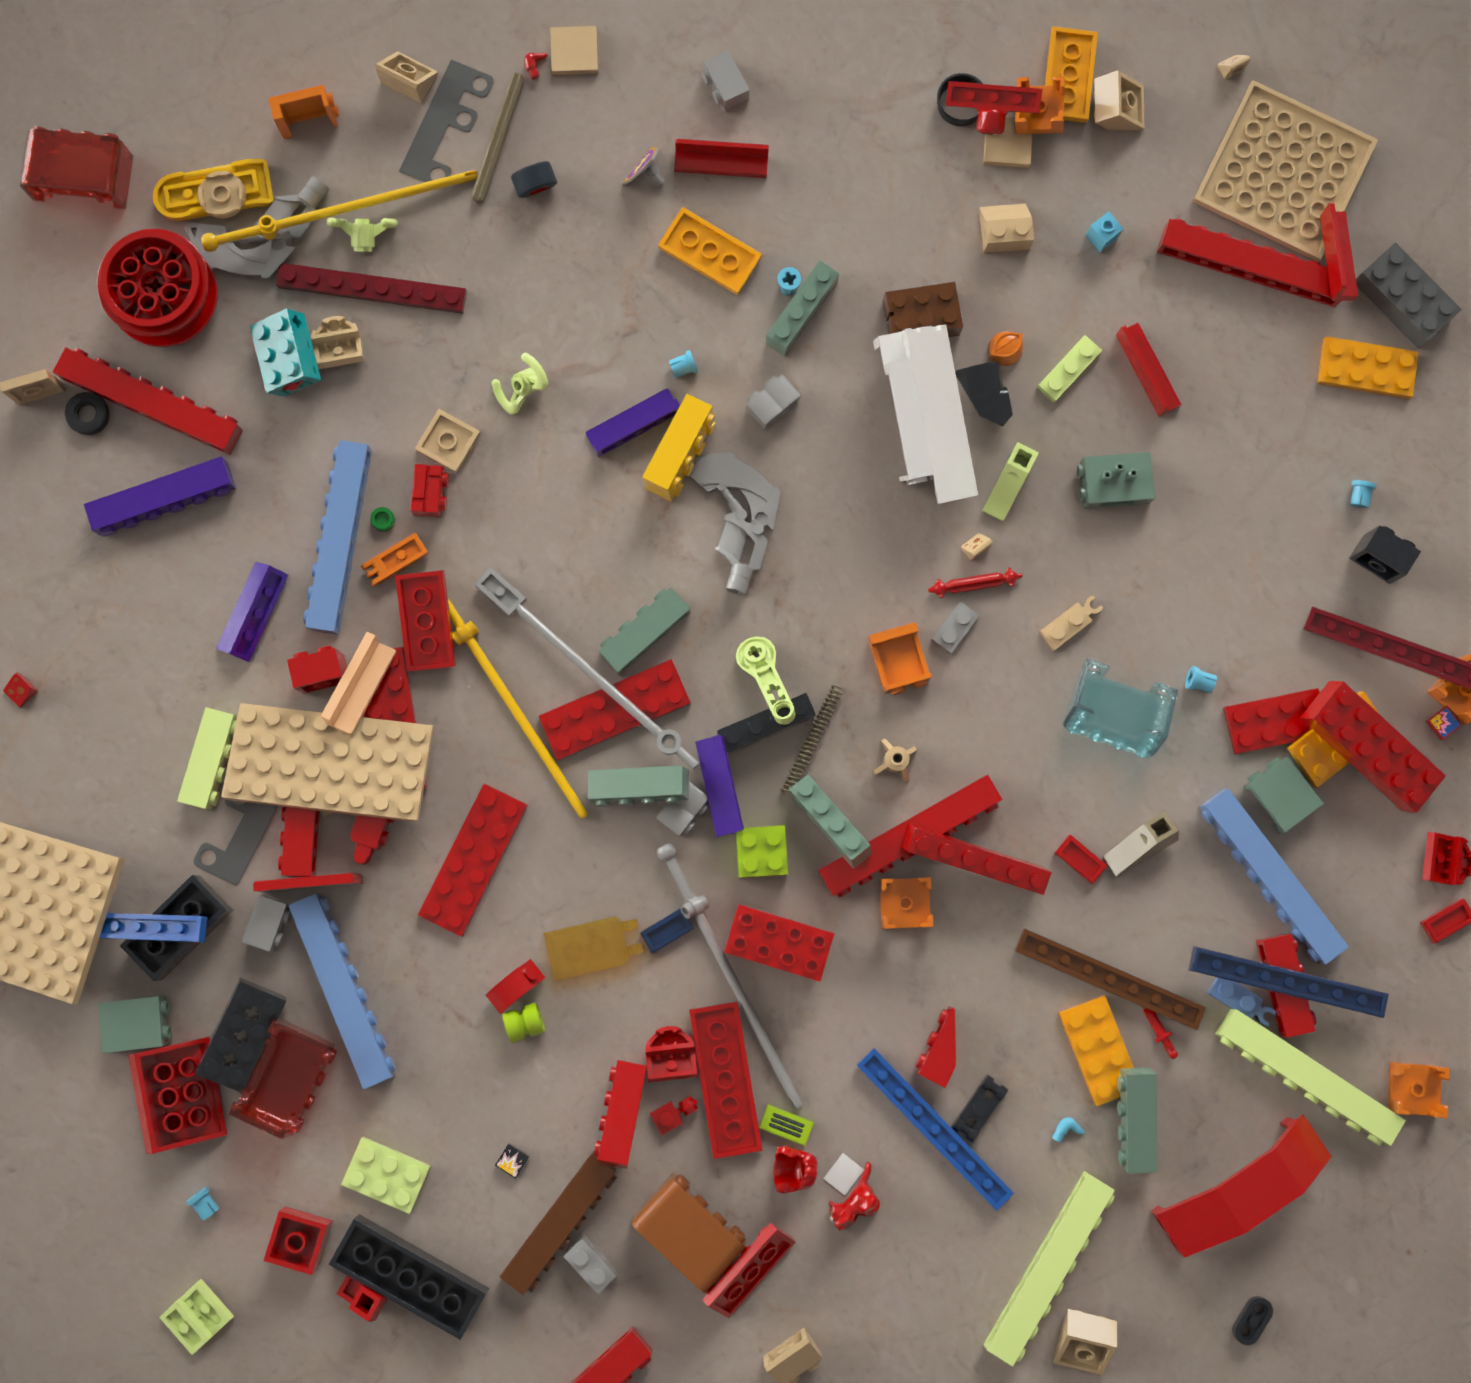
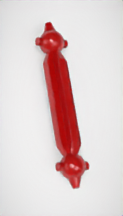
(975, 582)

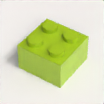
(762, 852)

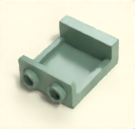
(1283, 793)
(134, 1024)

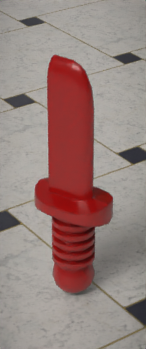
(1161, 1033)

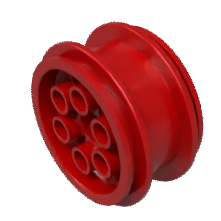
(128, 267)

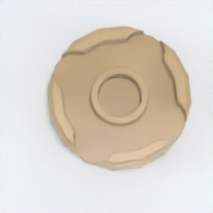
(222, 194)

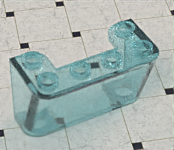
(1119, 713)

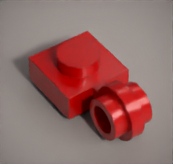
(668, 1117)

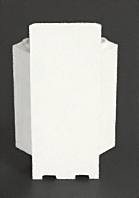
(929, 410)

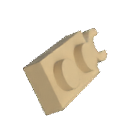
(1069, 623)

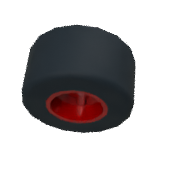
(534, 179)

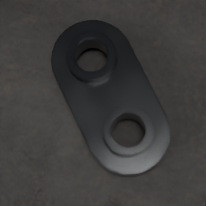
(1254, 1321)

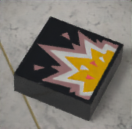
(512, 1160)

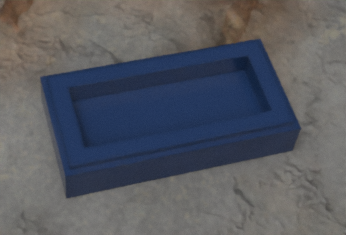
(666, 931)

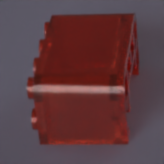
(76, 166)
(284, 1080)

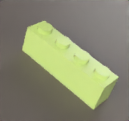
(208, 759)

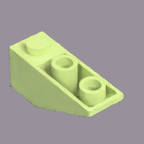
(1010, 481)

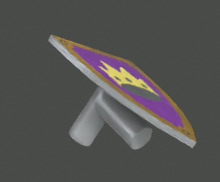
(643, 166)

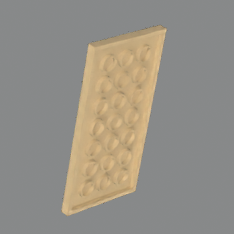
(306, 764)

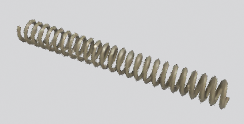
(813, 738)

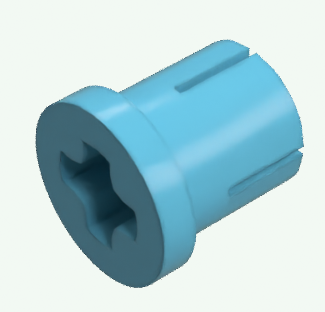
(793, 276)
(683, 365)
(1363, 489)
(1200, 680)
(203, 1203)

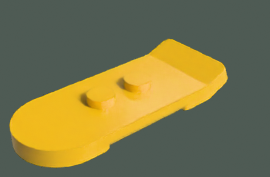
(177, 192)

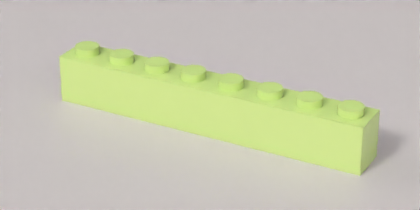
(1310, 1077)
(1048, 1269)

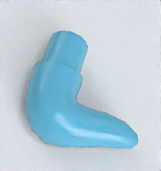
(1064, 1126)

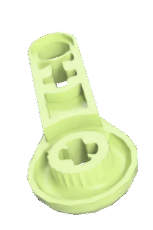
(765, 674)

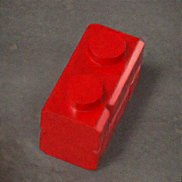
(428, 490)

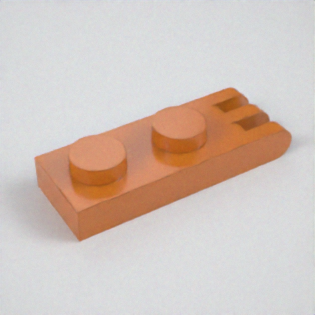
(395, 559)

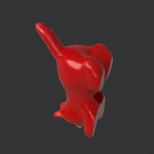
(859, 1202)

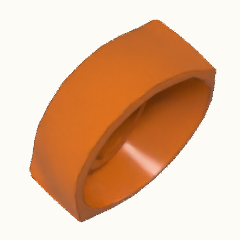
(1006, 348)

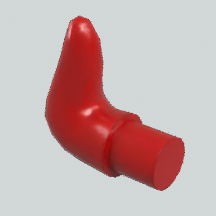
(530, 64)

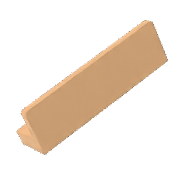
(358, 684)

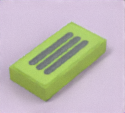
(786, 1124)

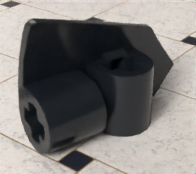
(986, 391)

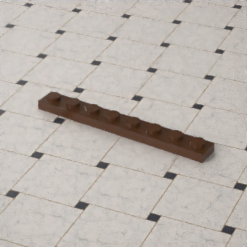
(1110, 979)

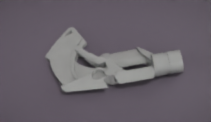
(268, 257)
(724, 472)

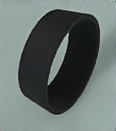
(959, 77)

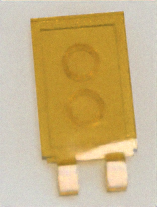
(590, 947)

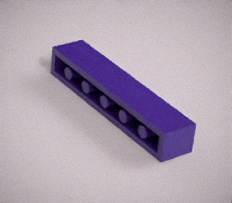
(159, 497)

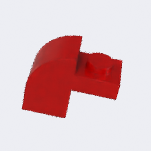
(515, 986)
(363, 1300)

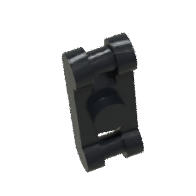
(979, 1108)

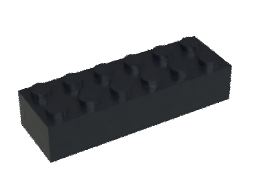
(408, 1276)

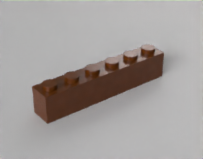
(557, 1224)

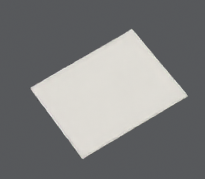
(843, 1174)

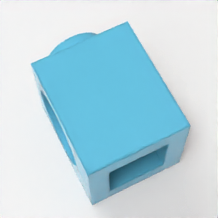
(1104, 231)

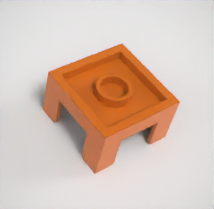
(1051, 112)
(1454, 697)
(905, 903)
(1417, 1089)

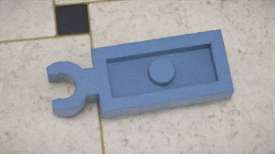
(1239, 998)

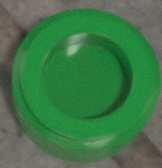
(382, 519)

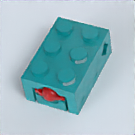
(285, 352)

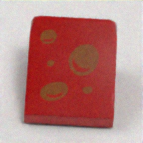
(19, 689)

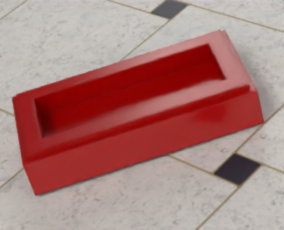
(1080, 859)
(1447, 921)

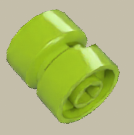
(523, 1022)

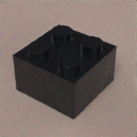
(1385, 554)

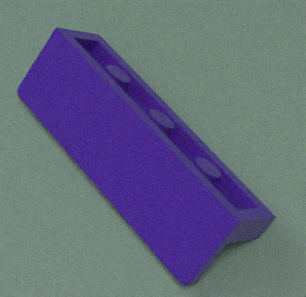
(633, 422)
(252, 611)
(719, 786)

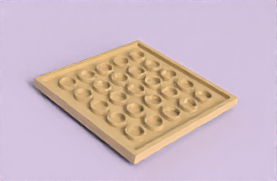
(1284, 169)
(51, 910)

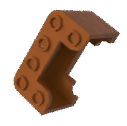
(689, 1232)

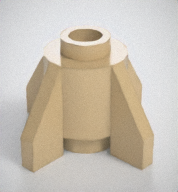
(890, 765)

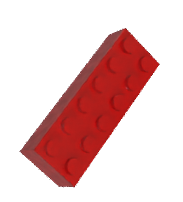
(1373, 746)

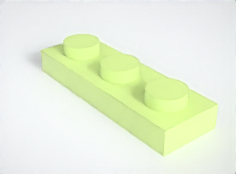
(1069, 368)

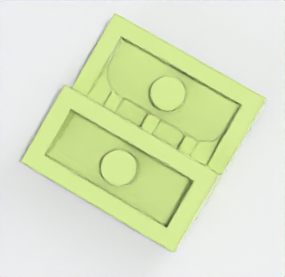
(196, 1316)

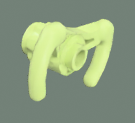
(362, 232)
(523, 384)

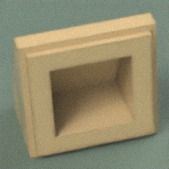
(1233, 65)
(976, 546)

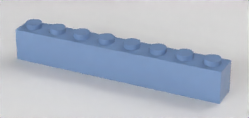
(338, 537)
(1273, 877)
(342, 990)

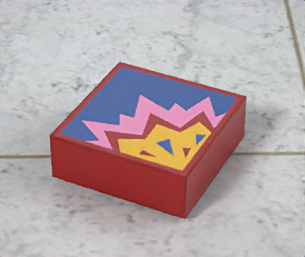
(1443, 723)

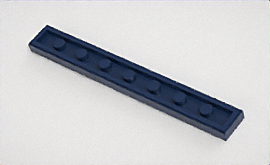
(1288, 982)

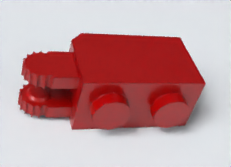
(370, 835)

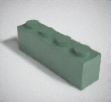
(802, 308)
(644, 631)
(638, 785)
(831, 821)
(1138, 1120)

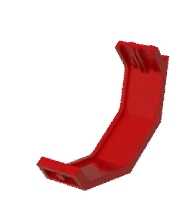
(1248, 1194)

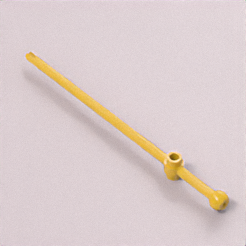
(269, 227)
(466, 633)

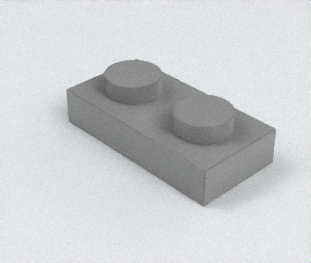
(955, 627)

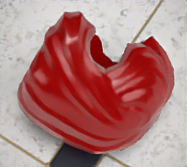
(794, 1170)

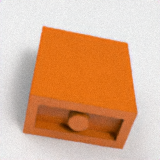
(302, 106)
(899, 658)

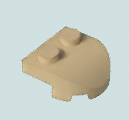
(337, 343)

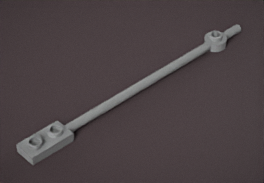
(512, 601)

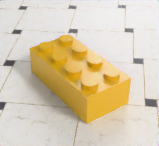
(679, 448)

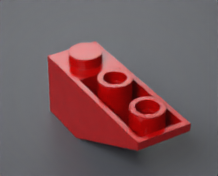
(941, 1054)

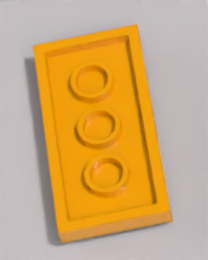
(1073, 56)
(710, 251)
(1368, 367)
(1317, 757)
(1097, 1047)

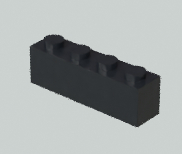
(764, 725)

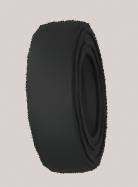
(72, 413)

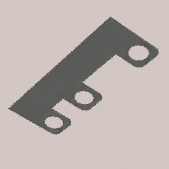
(439, 115)
(235, 859)

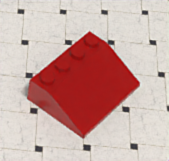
(172, 1100)

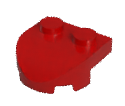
(1446, 859)
(670, 1055)

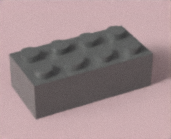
(1407, 295)

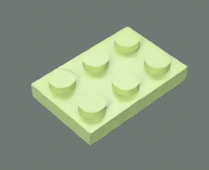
(386, 1175)

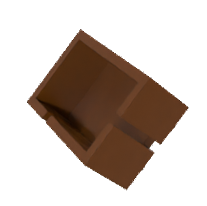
(923, 307)

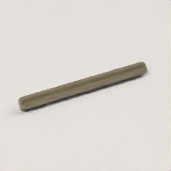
(497, 137)

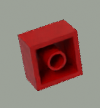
(317, 670)
(298, 1240)

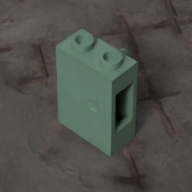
(1116, 480)

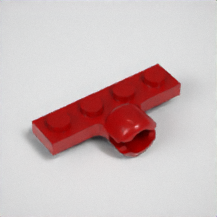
(993, 102)

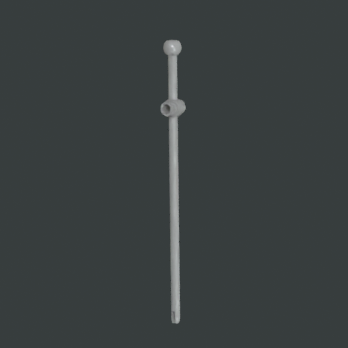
(695, 908)

